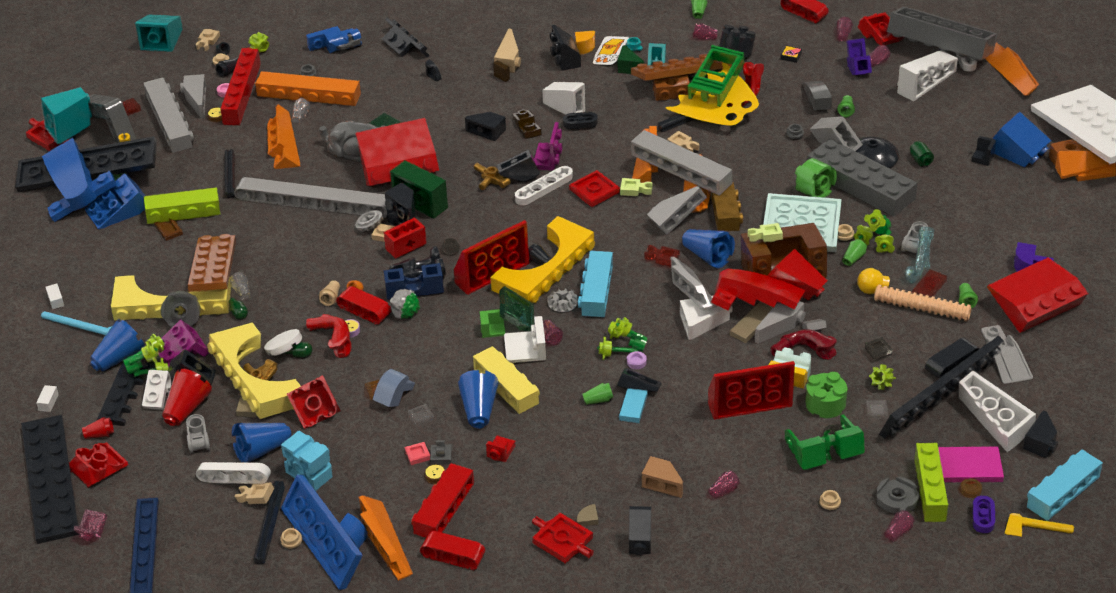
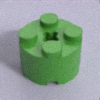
(815, 178)
(826, 394)

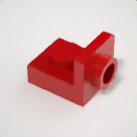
(500, 448)

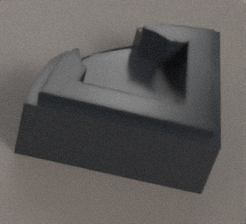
(432, 70)

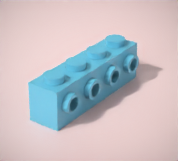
(596, 284)
(1064, 484)

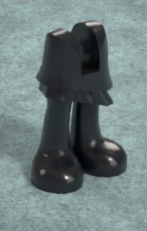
(413, 269)

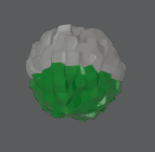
(404, 304)

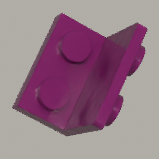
(547, 154)
(181, 337)

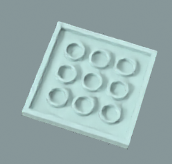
(798, 210)

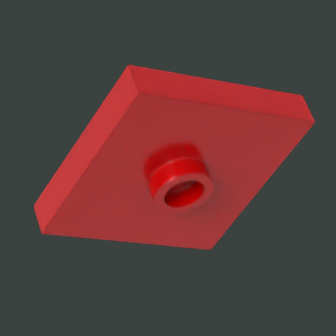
(594, 188)

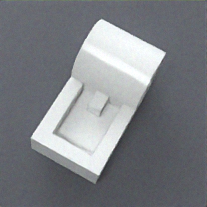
(156, 389)

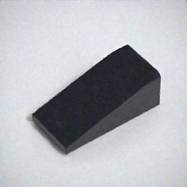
(635, 380)

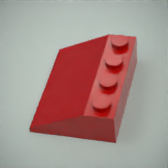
(390, 145)
(485, 258)
(1037, 293)
(751, 390)

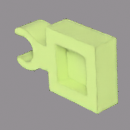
(633, 187)
(767, 232)

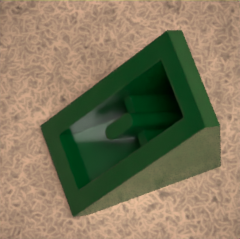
(627, 60)

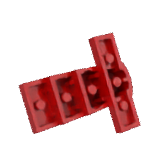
(753, 287)

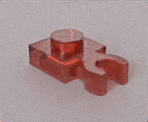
(662, 255)

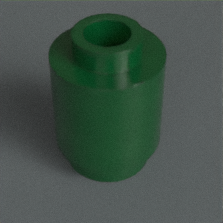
(921, 153)

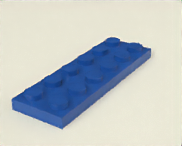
(321, 532)

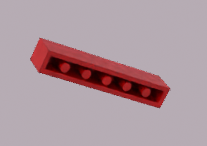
(240, 86)

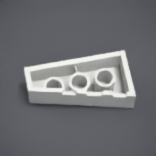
(925, 73)
(997, 411)

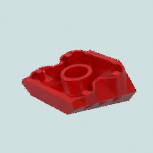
(313, 402)
(96, 463)

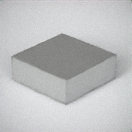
(814, 324)

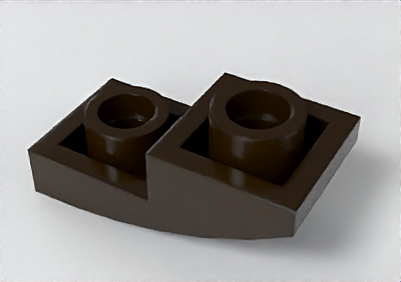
(526, 123)

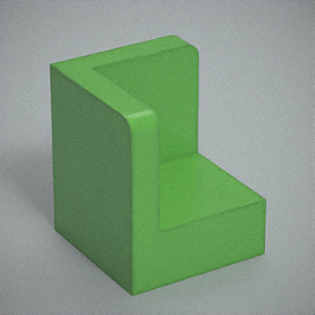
(491, 323)

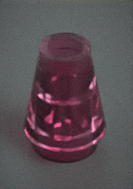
(844, 27)
(704, 32)
(879, 55)
(552, 333)
(724, 484)
(900, 524)

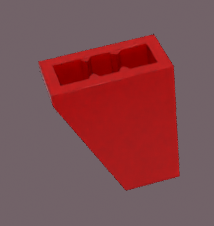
(799, 272)

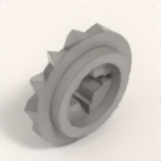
(369, 220)
(562, 305)

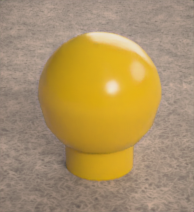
(870, 279)

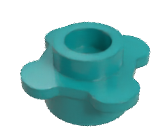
(634, 44)

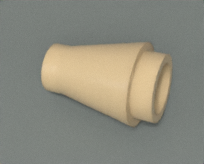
(329, 294)

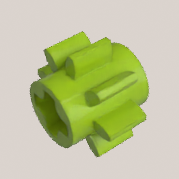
(259, 41)
(877, 377)

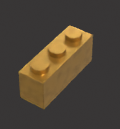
(727, 209)

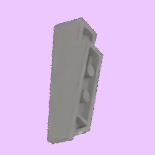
(689, 283)

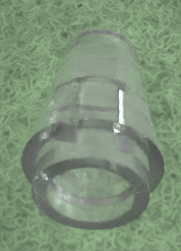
(300, 109)
(240, 284)

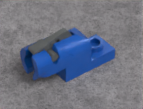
(334, 39)

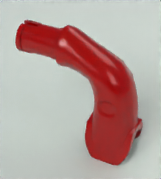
(752, 78)
(341, 334)

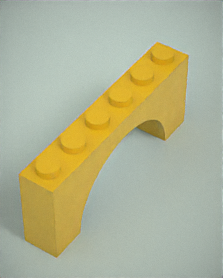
(572, 244)

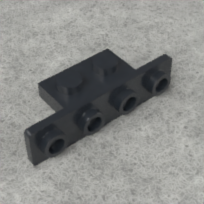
(400, 41)

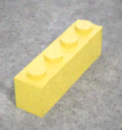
(511, 383)

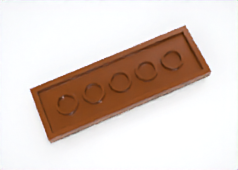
(672, 68)
(212, 263)

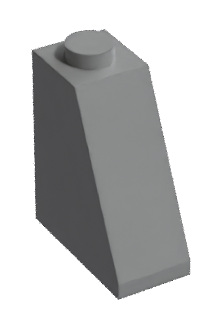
(837, 130)

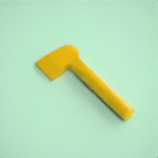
(1016, 521)

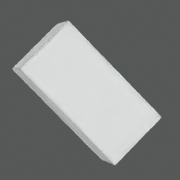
(54, 296)
(47, 398)

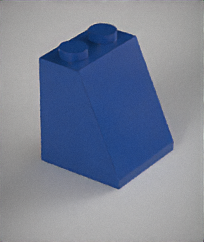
(1021, 141)

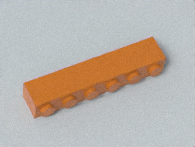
(308, 87)

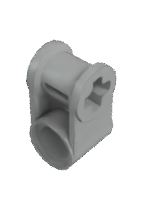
(911, 240)
(197, 433)

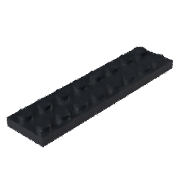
(115, 157)
(942, 387)
(49, 479)

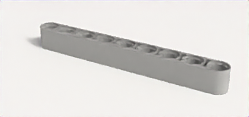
(309, 196)

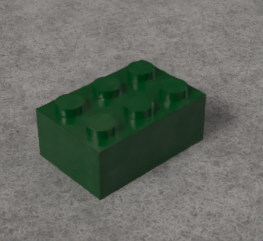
(428, 189)

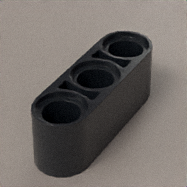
(950, 357)

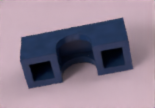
(428, 282)

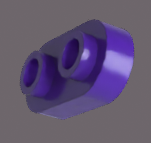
(983, 518)

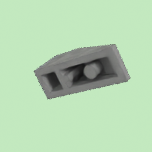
(195, 92)
(672, 211)
(778, 321)

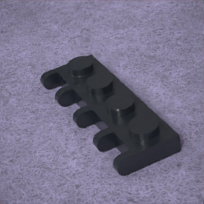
(119, 395)

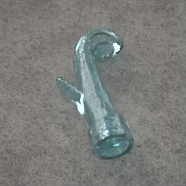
(925, 236)

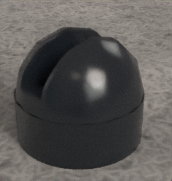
(224, 46)

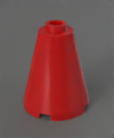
(184, 396)

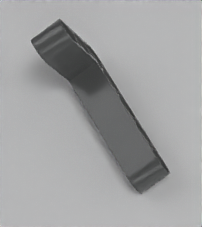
(114, 113)

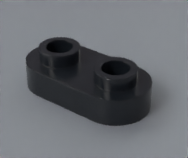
(580, 120)

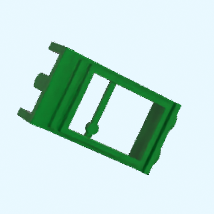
(709, 86)

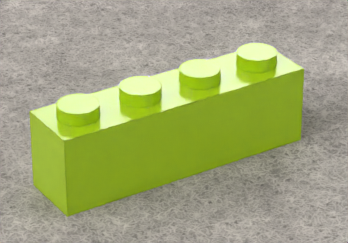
(182, 205)
(931, 482)

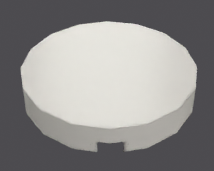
(283, 342)

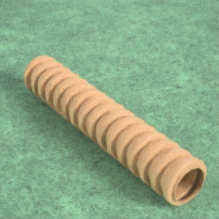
(923, 303)

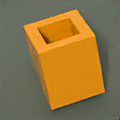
(585, 41)

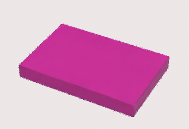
(971, 463)

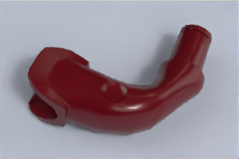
(815, 340)

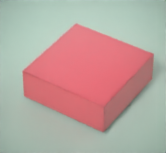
(417, 453)

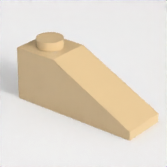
(508, 52)

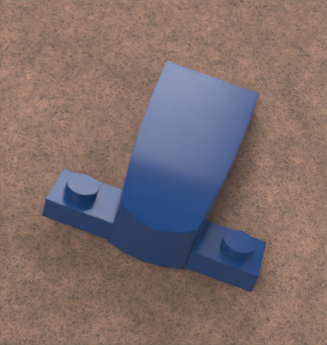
(73, 179)

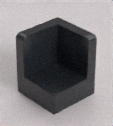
(985, 151)

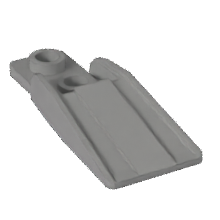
(1010, 361)

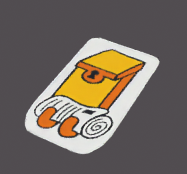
(609, 50)

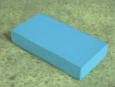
(633, 405)

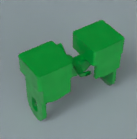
(815, 450)

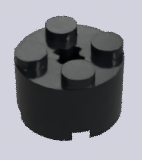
(738, 39)

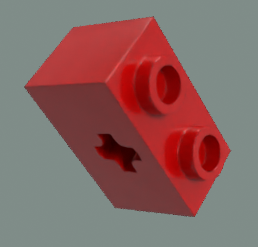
(405, 237)

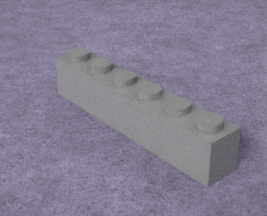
(168, 115)
(681, 162)

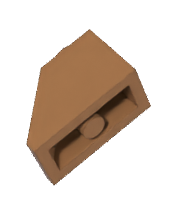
(662, 477)

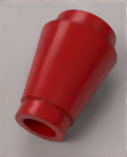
(99, 428)

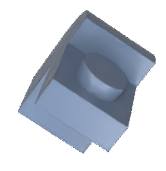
(391, 388)

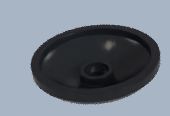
(879, 150)

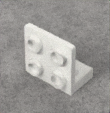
(526, 345)

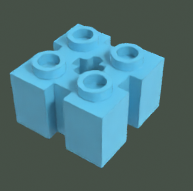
(307, 459)

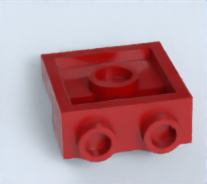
(876, 27)

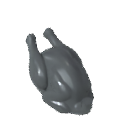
(343, 140)

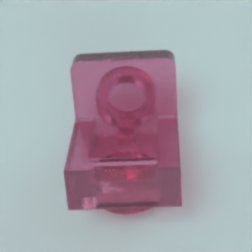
(91, 525)

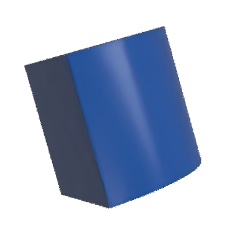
(354, 529)

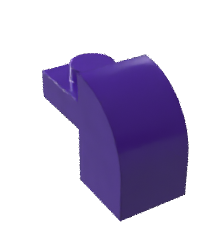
(857, 59)
(1026, 256)

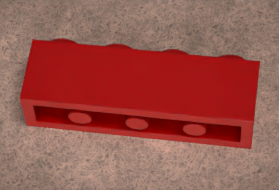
(443, 500)

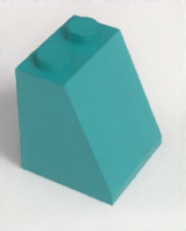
(158, 32)
(66, 113)

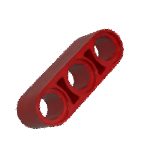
(807, 9)
(363, 304)
(452, 549)

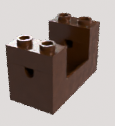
(764, 256)

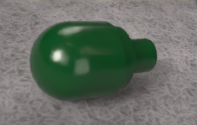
(238, 309)
(301, 350)

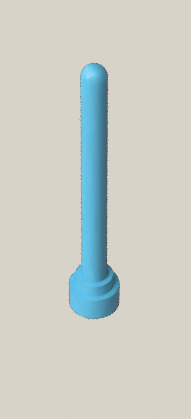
(75, 323)

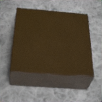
(501, 71)

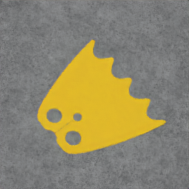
(709, 111)

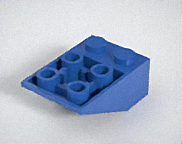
(117, 203)

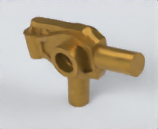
(492, 176)
(264, 372)

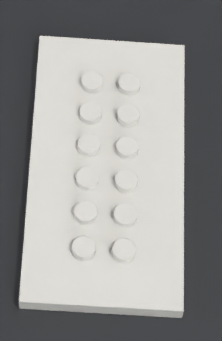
(1084, 116)

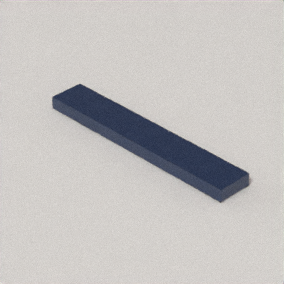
(144, 545)

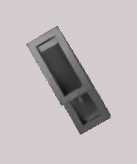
(818, 95)

